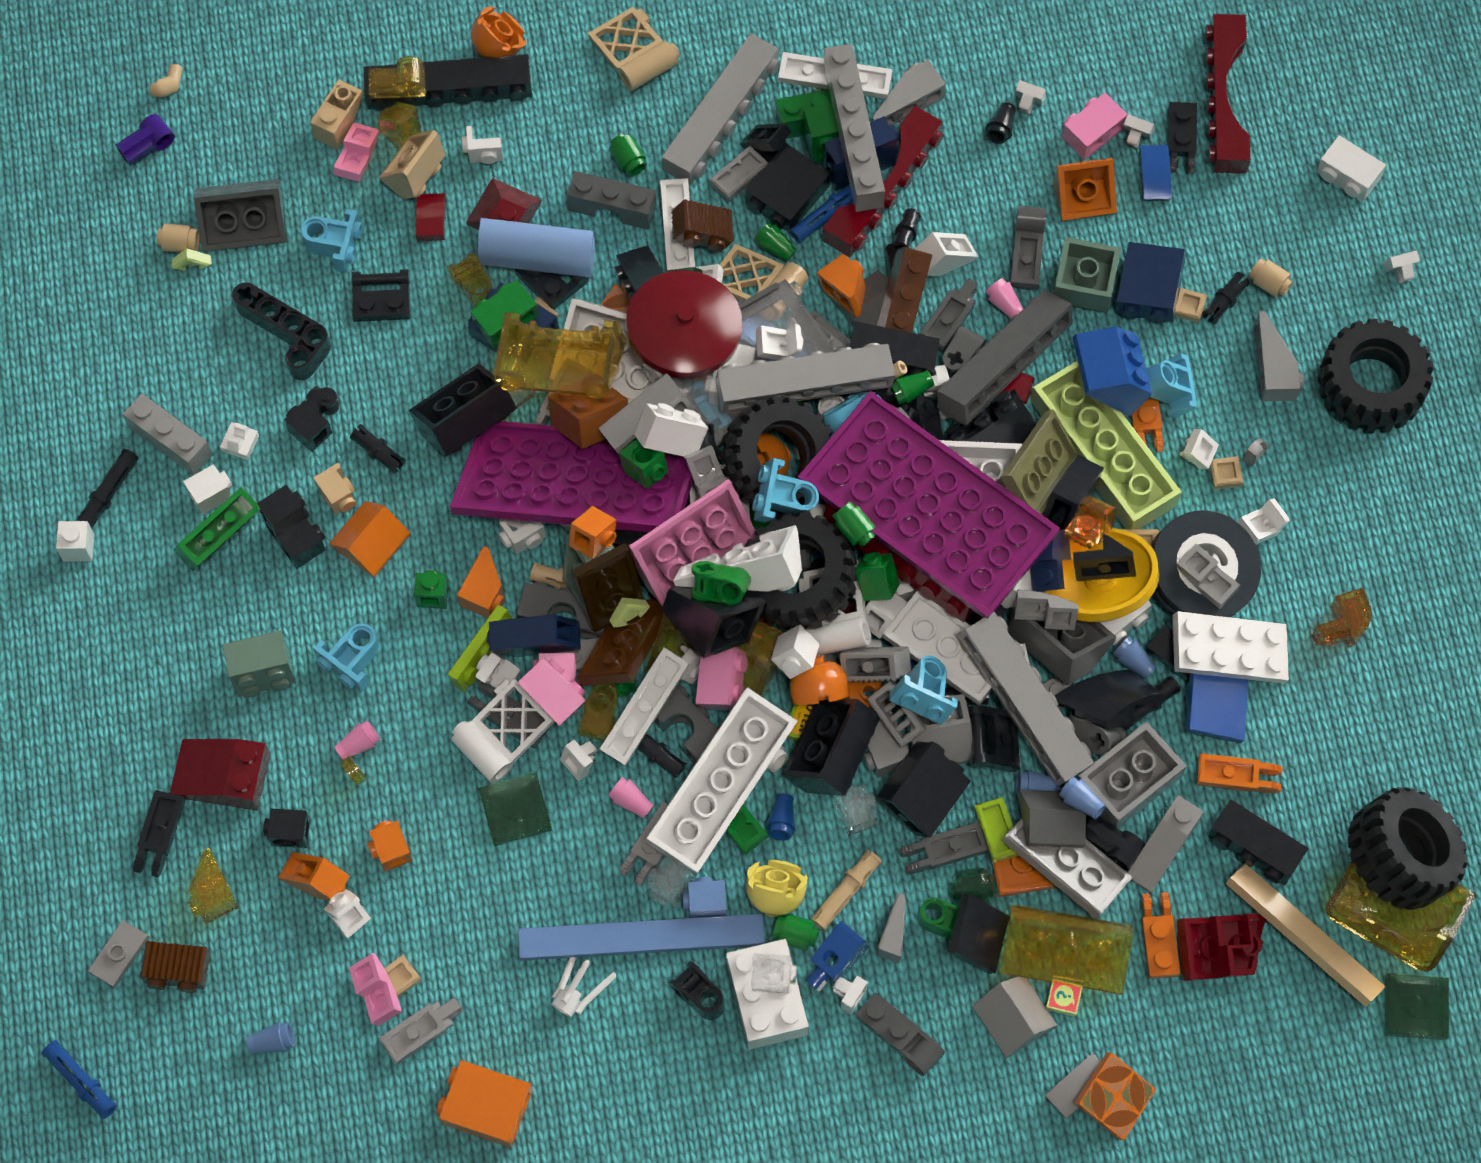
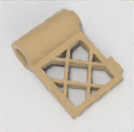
(643, 61)
(780, 272)

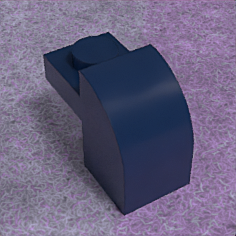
(1048, 568)

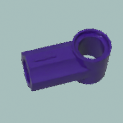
(151, 135)

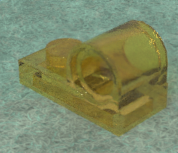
(399, 82)

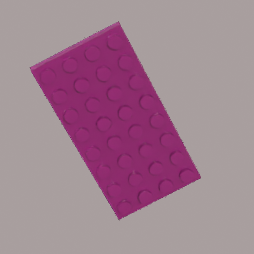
(547, 478)
(930, 505)

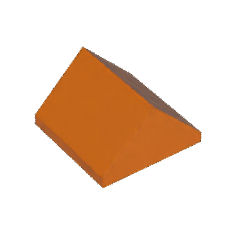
(1085, 189)
(370, 537)

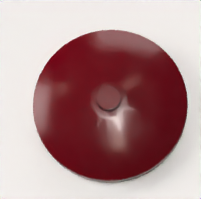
(684, 324)

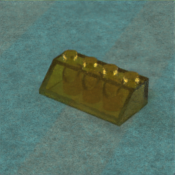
(1067, 949)

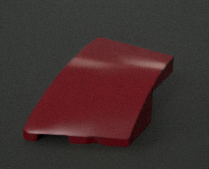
(1220, 946)

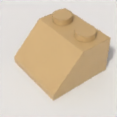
(414, 164)

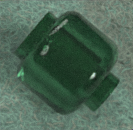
(974, 882)

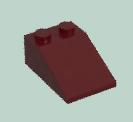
(221, 772)

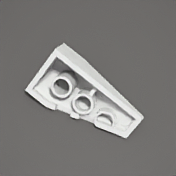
(770, 563)

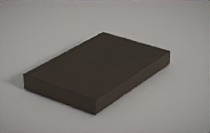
(605, 583)

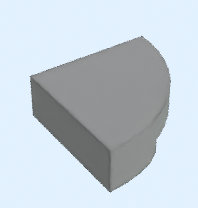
(1255, 451)

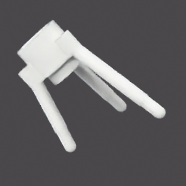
(567, 998)

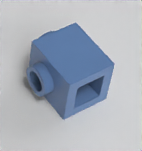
(705, 898)

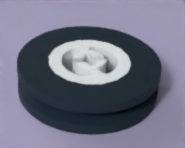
(1223, 541)

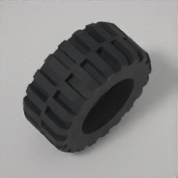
(1387, 345)
(743, 435)
(833, 587)
(1387, 865)

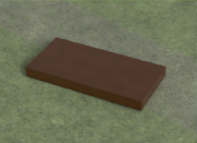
(622, 649)

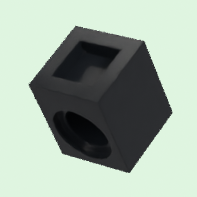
(287, 828)

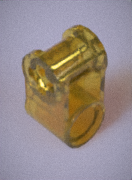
(471, 277)
(599, 715)

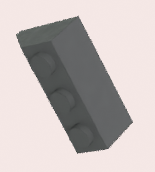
(240, 214)
(1064, 652)

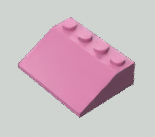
(701, 529)

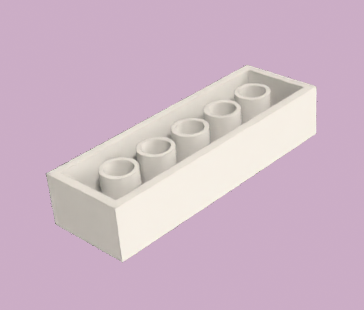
(720, 780)

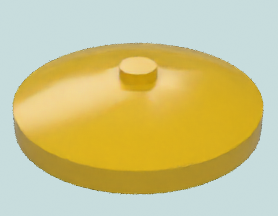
(1113, 597)

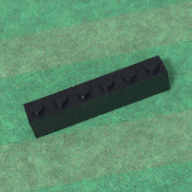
(465, 81)

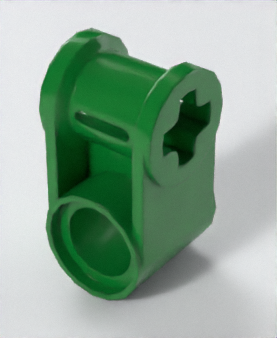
(716, 582)
(945, 924)

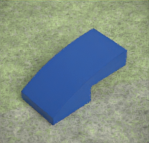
(1155, 172)

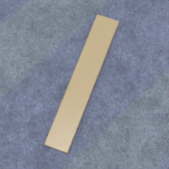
(1305, 935)

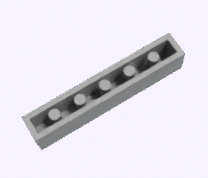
(721, 109)
(854, 127)
(805, 377)
(1026, 699)

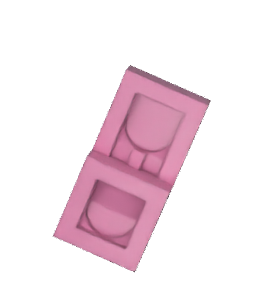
(356, 152)
(375, 986)

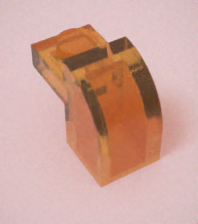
(1091, 522)
(1352, 620)

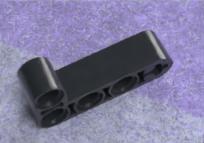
(278, 325)

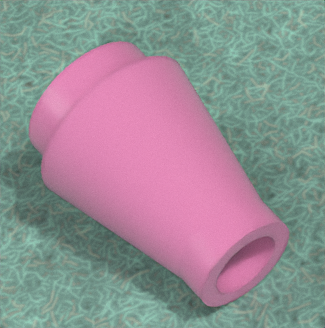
(1004, 298)
(358, 740)
(629, 797)

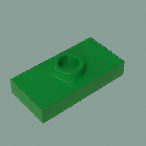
(746, 831)

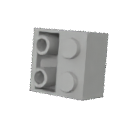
(952, 735)

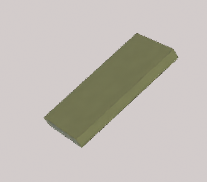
(1040, 462)

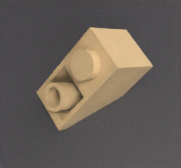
(336, 114)

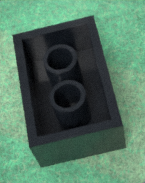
(462, 410)
(831, 746)

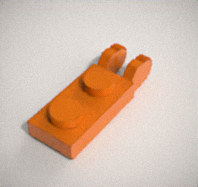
(1148, 421)
(1236, 773)
(1159, 939)

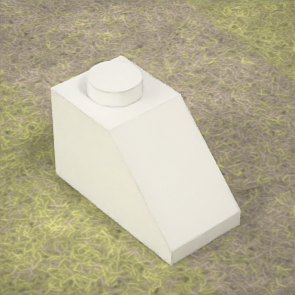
(948, 252)

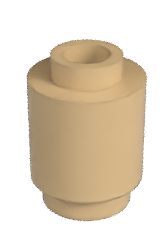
(178, 238)
(1271, 278)

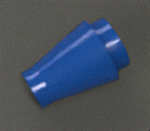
(781, 820)

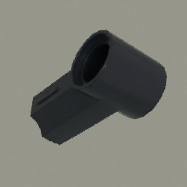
(1117, 845)

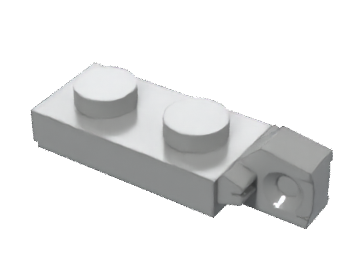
(419, 1029)

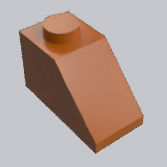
(844, 283)
(482, 586)
(314, 875)

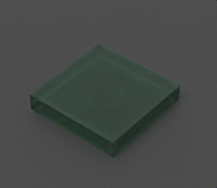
(515, 809)
(1417, 1006)

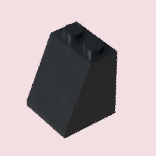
(713, 625)

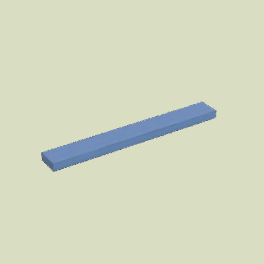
(641, 937)

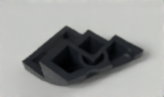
(1109, 697)

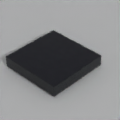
(978, 933)

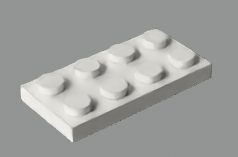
(933, 632)
(1230, 647)

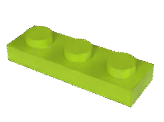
(465, 670)

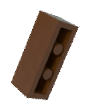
(904, 289)

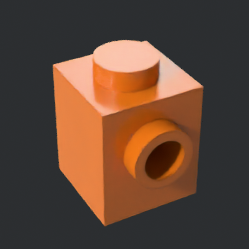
(592, 532)
(389, 845)

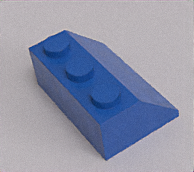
(1113, 368)

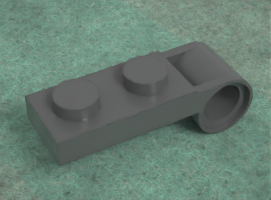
(1028, 247)
(900, 1033)

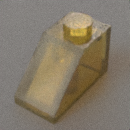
(399, 123)
(210, 890)

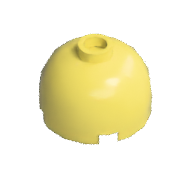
(776, 887)

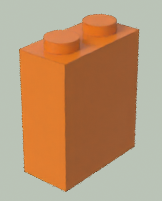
(484, 1103)

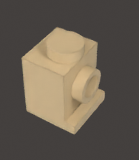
(335, 489)

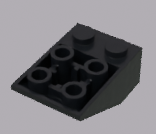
(1000, 422)

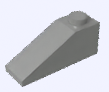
(917, 86)
(1276, 363)
(1165, 843)

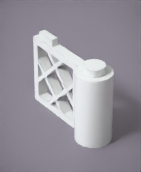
(847, 630)
(484, 747)

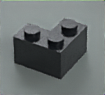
(288, 524)

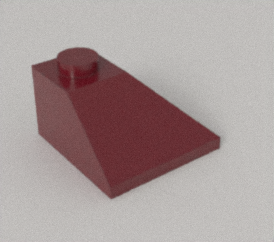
(503, 203)

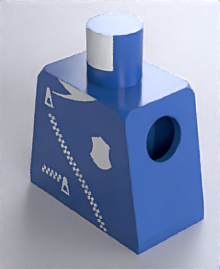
(840, 943)

